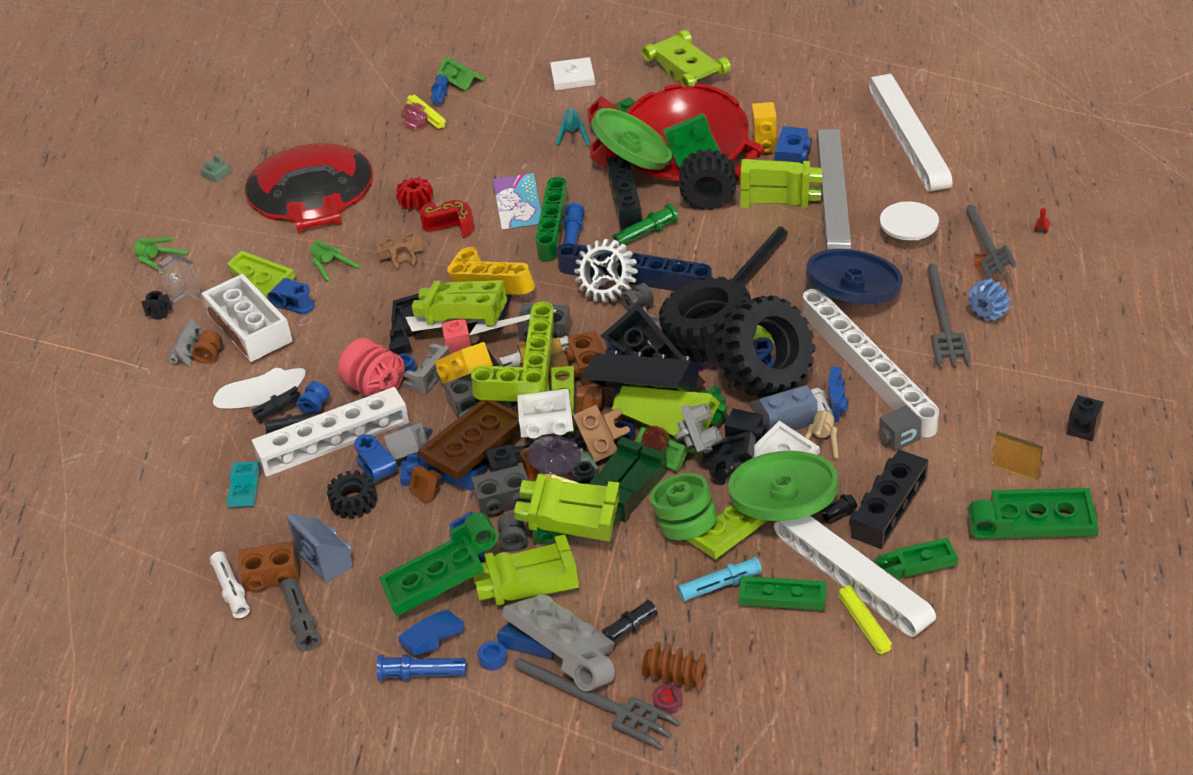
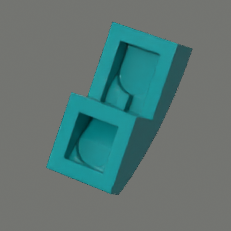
(244, 484)

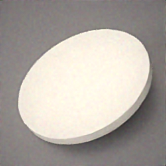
(909, 220)

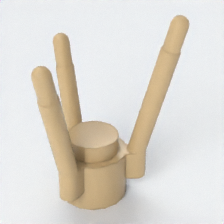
(822, 427)

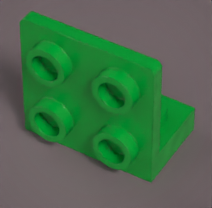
(689, 137)

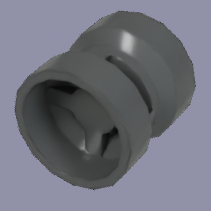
(641, 295)
(512, 533)

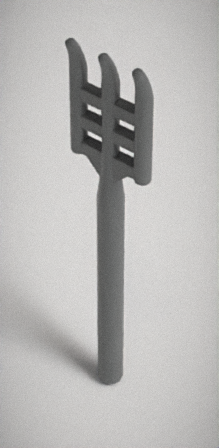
(996, 258)
(947, 335)
(621, 711)

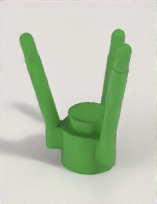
(146, 249)
(324, 253)

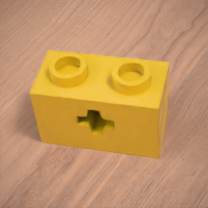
(764, 126)
(462, 362)

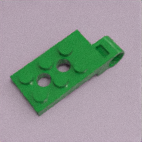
(1011, 516)
(455, 559)

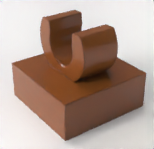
(424, 483)

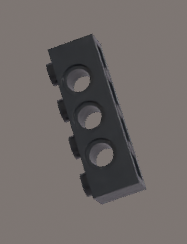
(623, 192)
(888, 499)

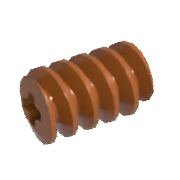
(675, 667)

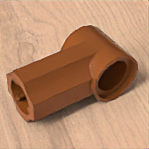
(589, 396)

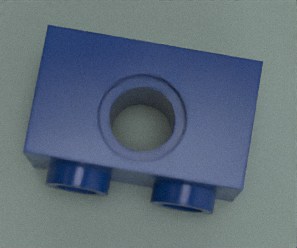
(793, 145)

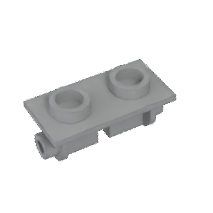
(185, 343)

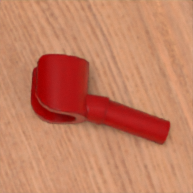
(1042, 221)

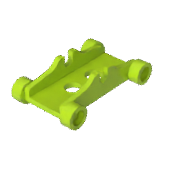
(685, 72)

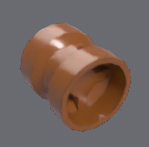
(206, 346)

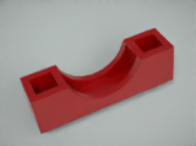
(598, 150)

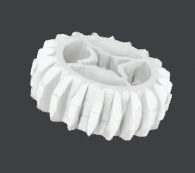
(611, 264)

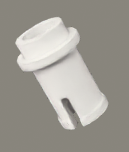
(821, 396)

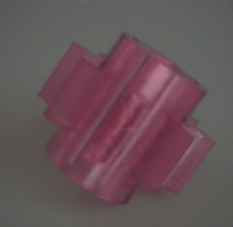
(414, 115)

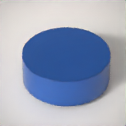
(492, 655)

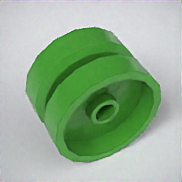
(683, 506)

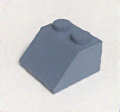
(791, 407)
(320, 547)

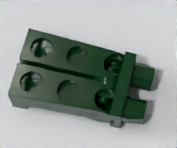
(635, 470)

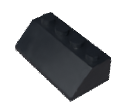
(644, 372)

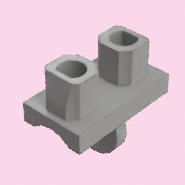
(693, 431)

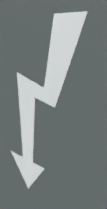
(419, 323)

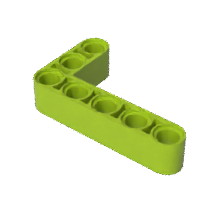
(505, 383)

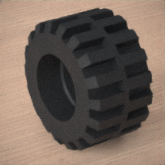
(707, 165)

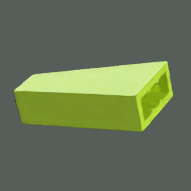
(660, 406)

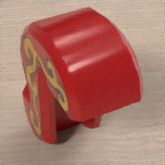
(447, 215)

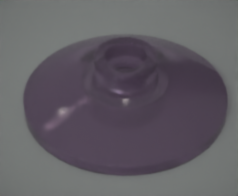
(554, 455)

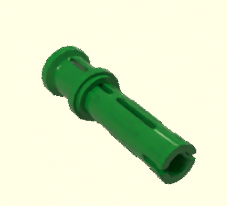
(654, 222)

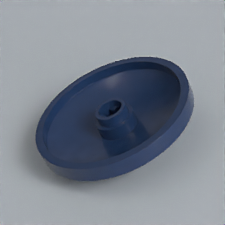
(854, 276)

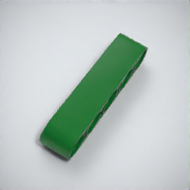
(551, 219)

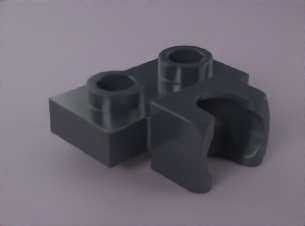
(728, 455)

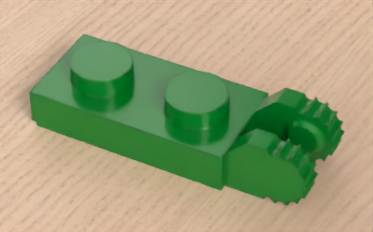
(918, 558)

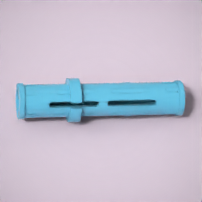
(729, 575)

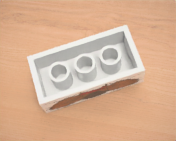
(247, 317)

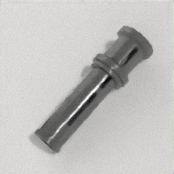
(302, 622)

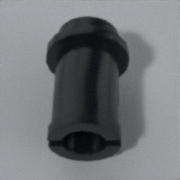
(584, 472)
(838, 508)

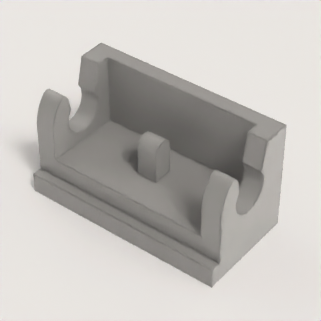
(426, 375)

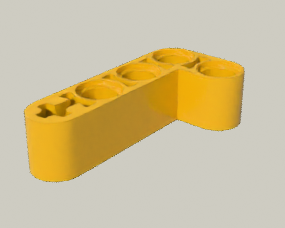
(469, 267)

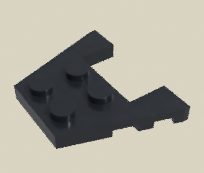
(400, 328)

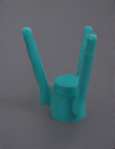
(571, 122)

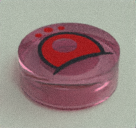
(668, 698)

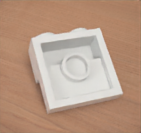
(545, 413)

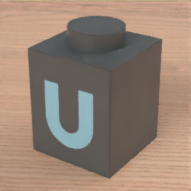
(899, 428)

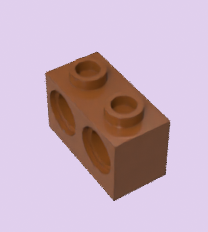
(581, 351)
(268, 565)

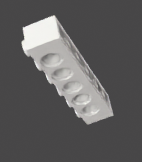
(330, 431)

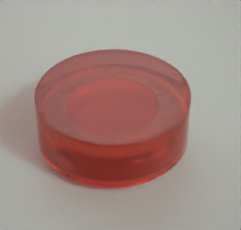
(656, 438)

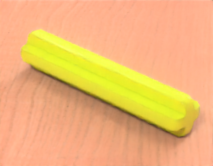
(432, 116)
(865, 619)

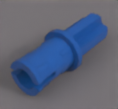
(439, 89)

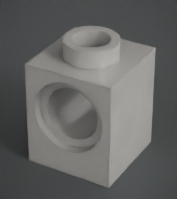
(405, 441)

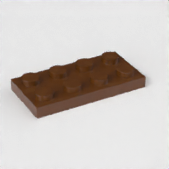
(467, 438)

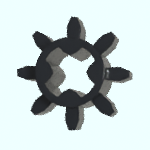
(156, 305)

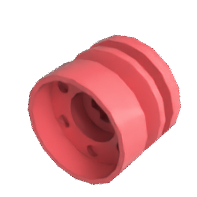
(370, 367)

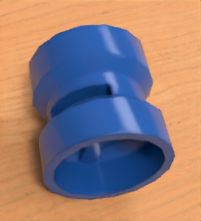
(312, 401)

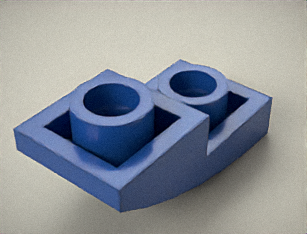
(836, 396)
(426, 633)

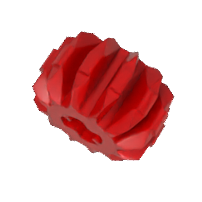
(414, 193)

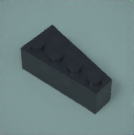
(641, 334)

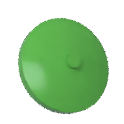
(631, 139)
(783, 485)

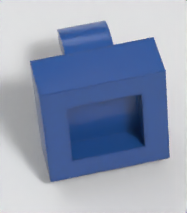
(408, 465)

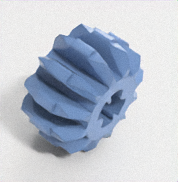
(989, 299)

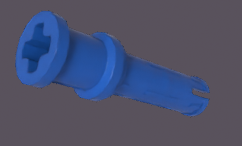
(573, 222)
(408, 667)

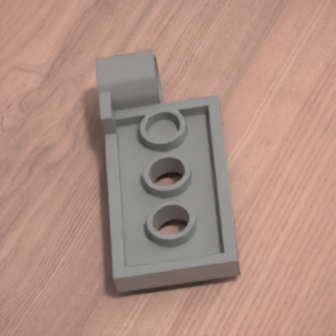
(566, 636)

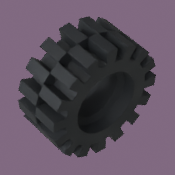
(349, 484)

